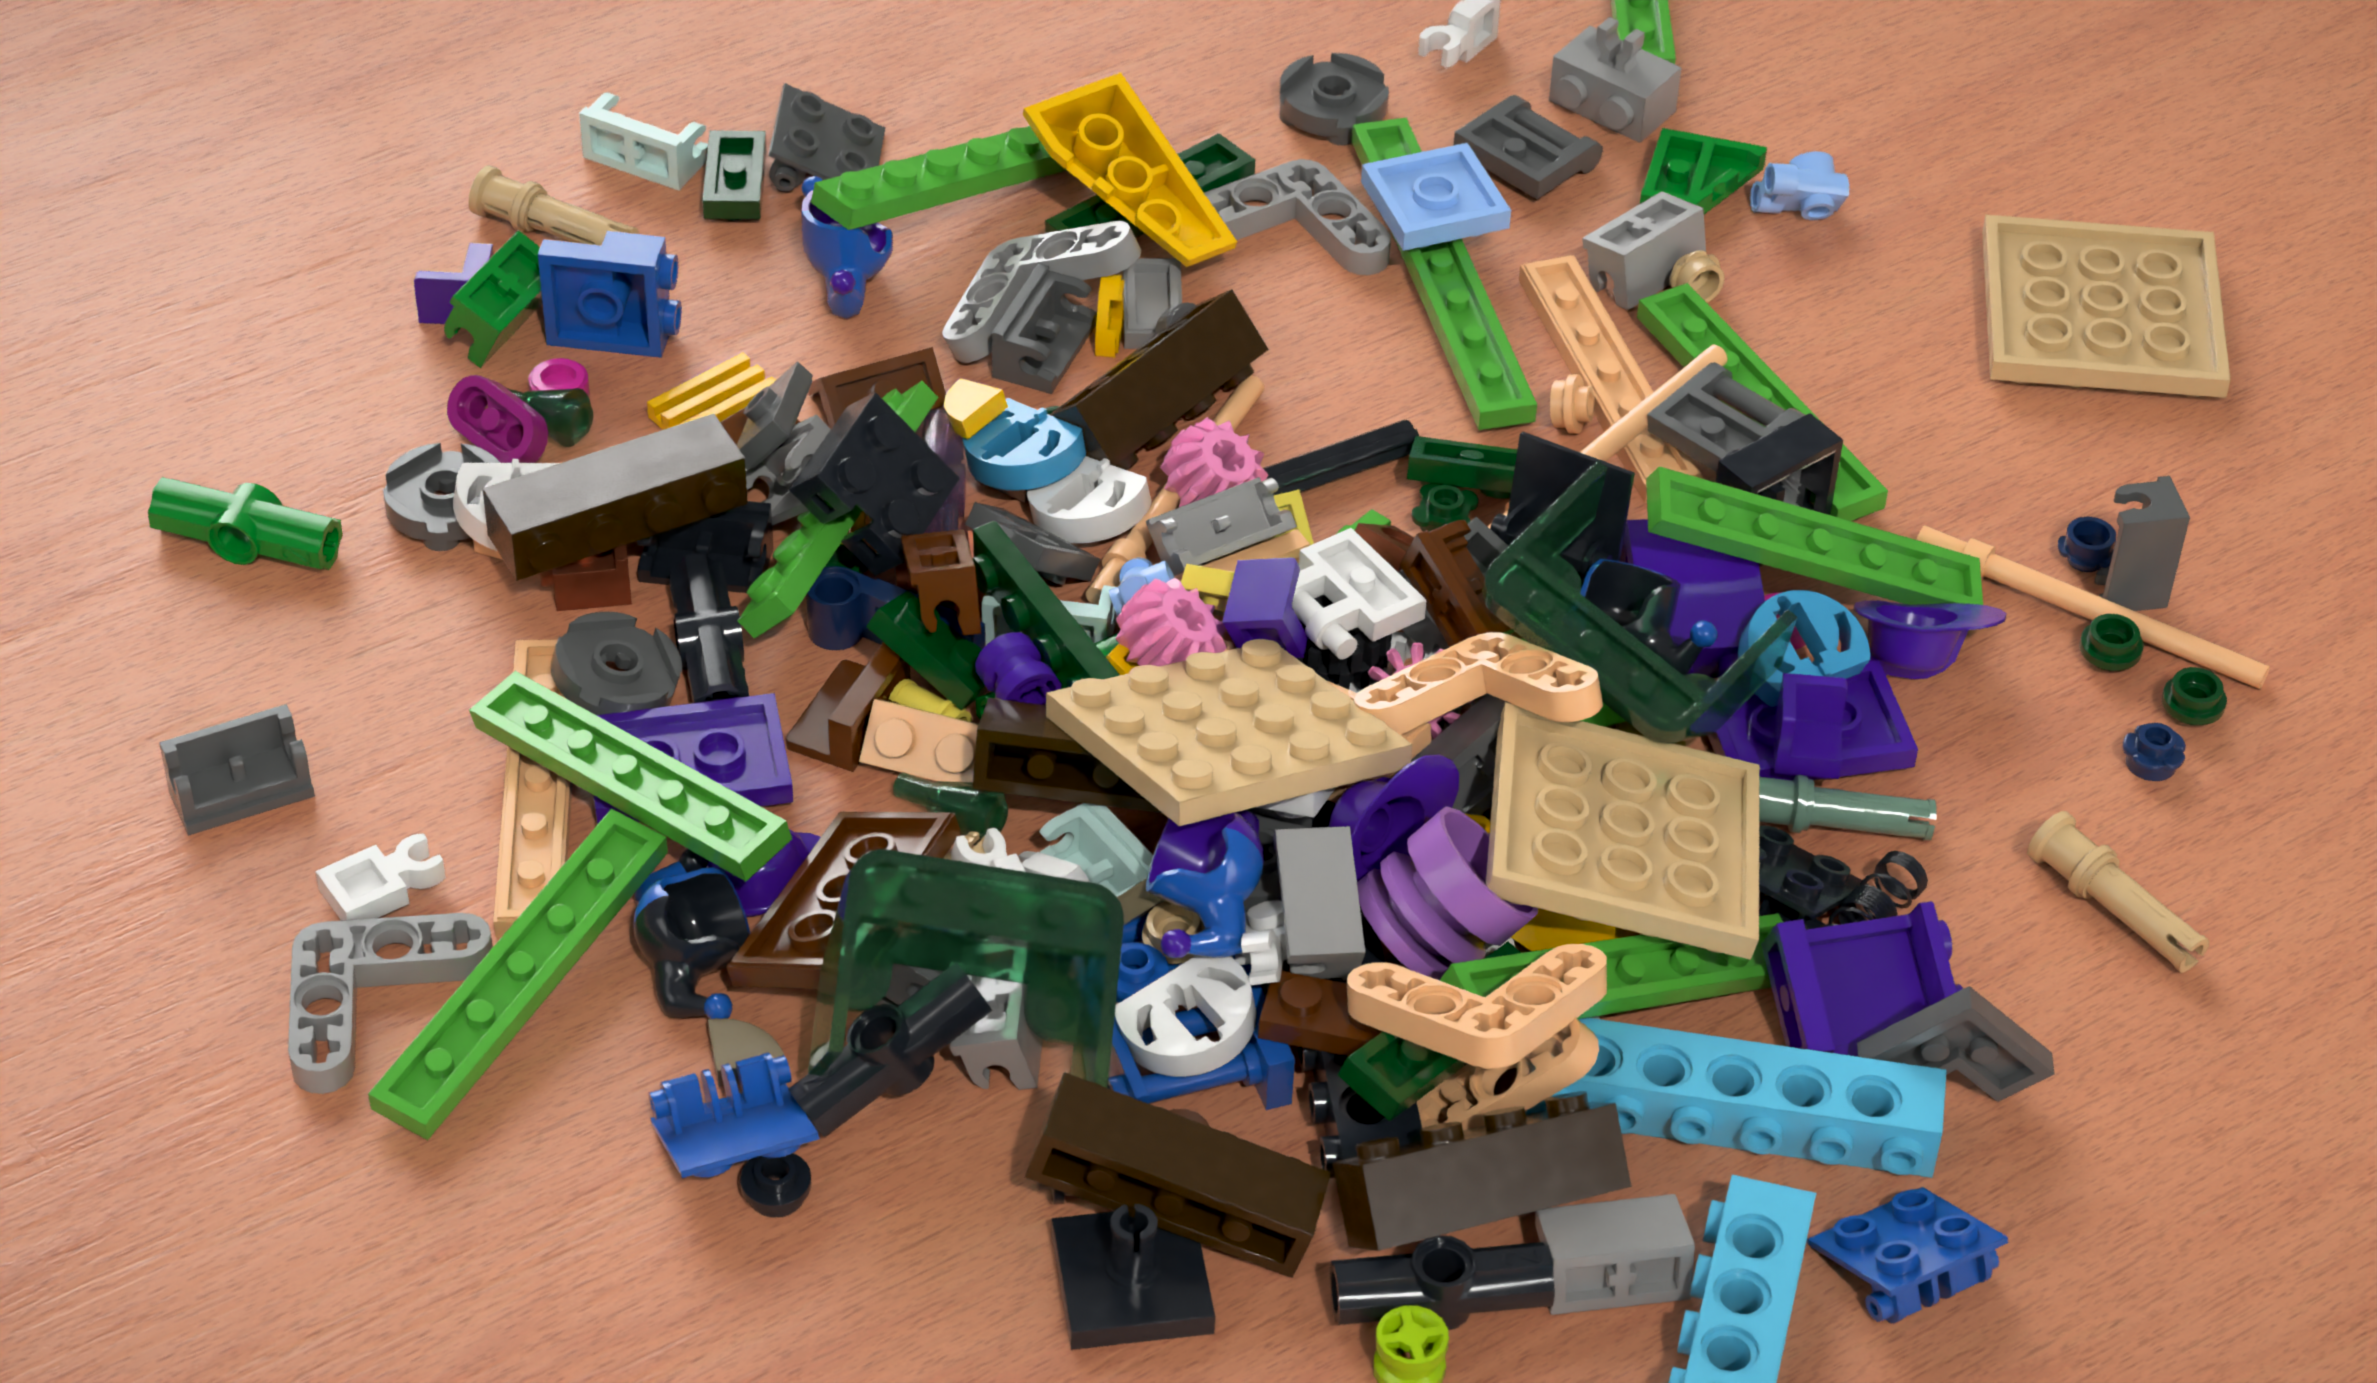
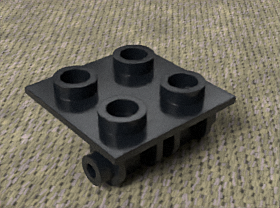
(1542, 476)
(1798, 881)

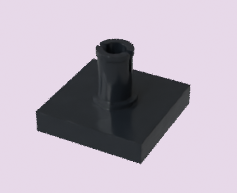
(1129, 1280)

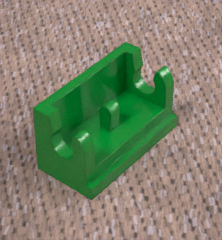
(497, 298)

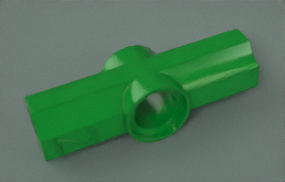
(245, 523)

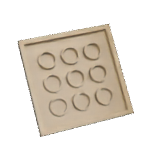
(2104, 306)
(1226, 731)
(1626, 832)

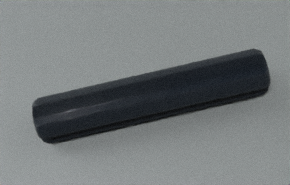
(1343, 458)

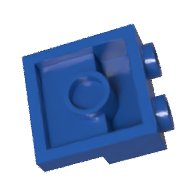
(610, 294)

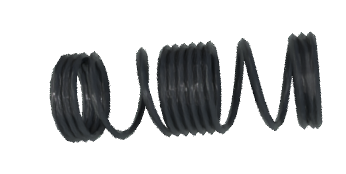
(1876, 900)

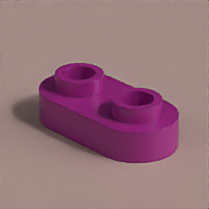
(499, 426)

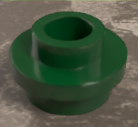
(2112, 642)
(2194, 696)

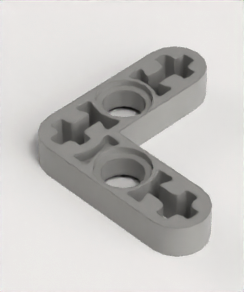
(1289, 197)
(1074, 252)
(356, 965)

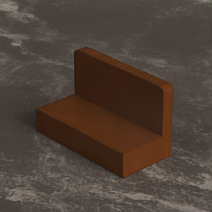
(897, 373)
(839, 714)

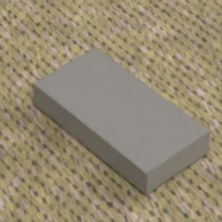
(1149, 290)

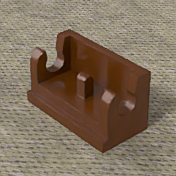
(941, 571)
(1451, 583)

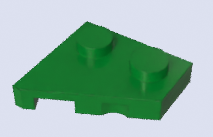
(1701, 167)

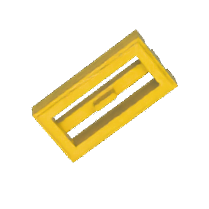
(708, 393)

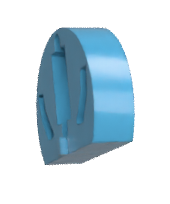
(1024, 449)
(1821, 625)

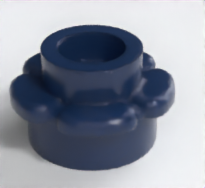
(2088, 544)
(2153, 751)

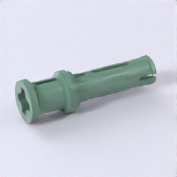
(1802, 805)

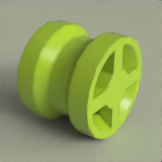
(1413, 1332)

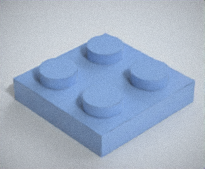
(1435, 196)

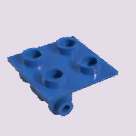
(732, 1129)
(1912, 1252)

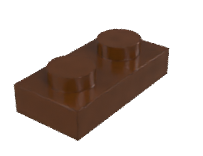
(1312, 1015)

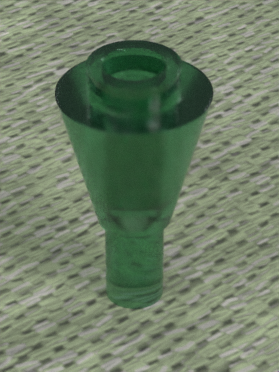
(564, 411)
(973, 808)

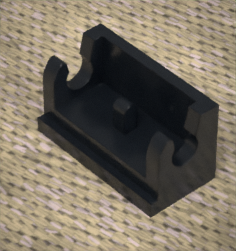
(735, 537)

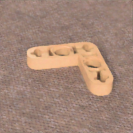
(1483, 665)
(1475, 1028)
(1539, 1075)

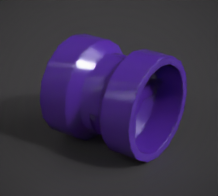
(1014, 670)

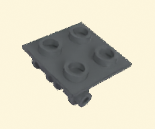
(819, 140)

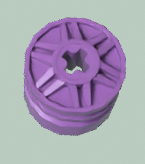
(1437, 901)

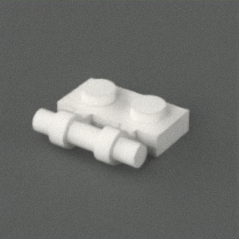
(1363, 590)

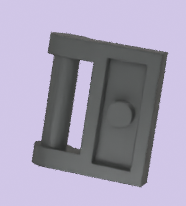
(1527, 147)
(1708, 428)

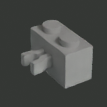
(1615, 81)

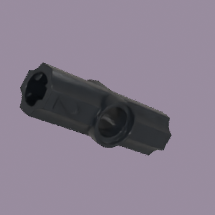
(707, 630)
(891, 1049)
(1444, 1278)

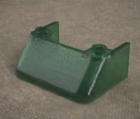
(1542, 603)
(996, 925)

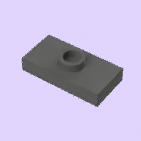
(773, 414)

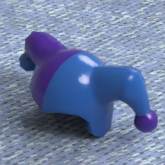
(842, 254)
(1211, 872)

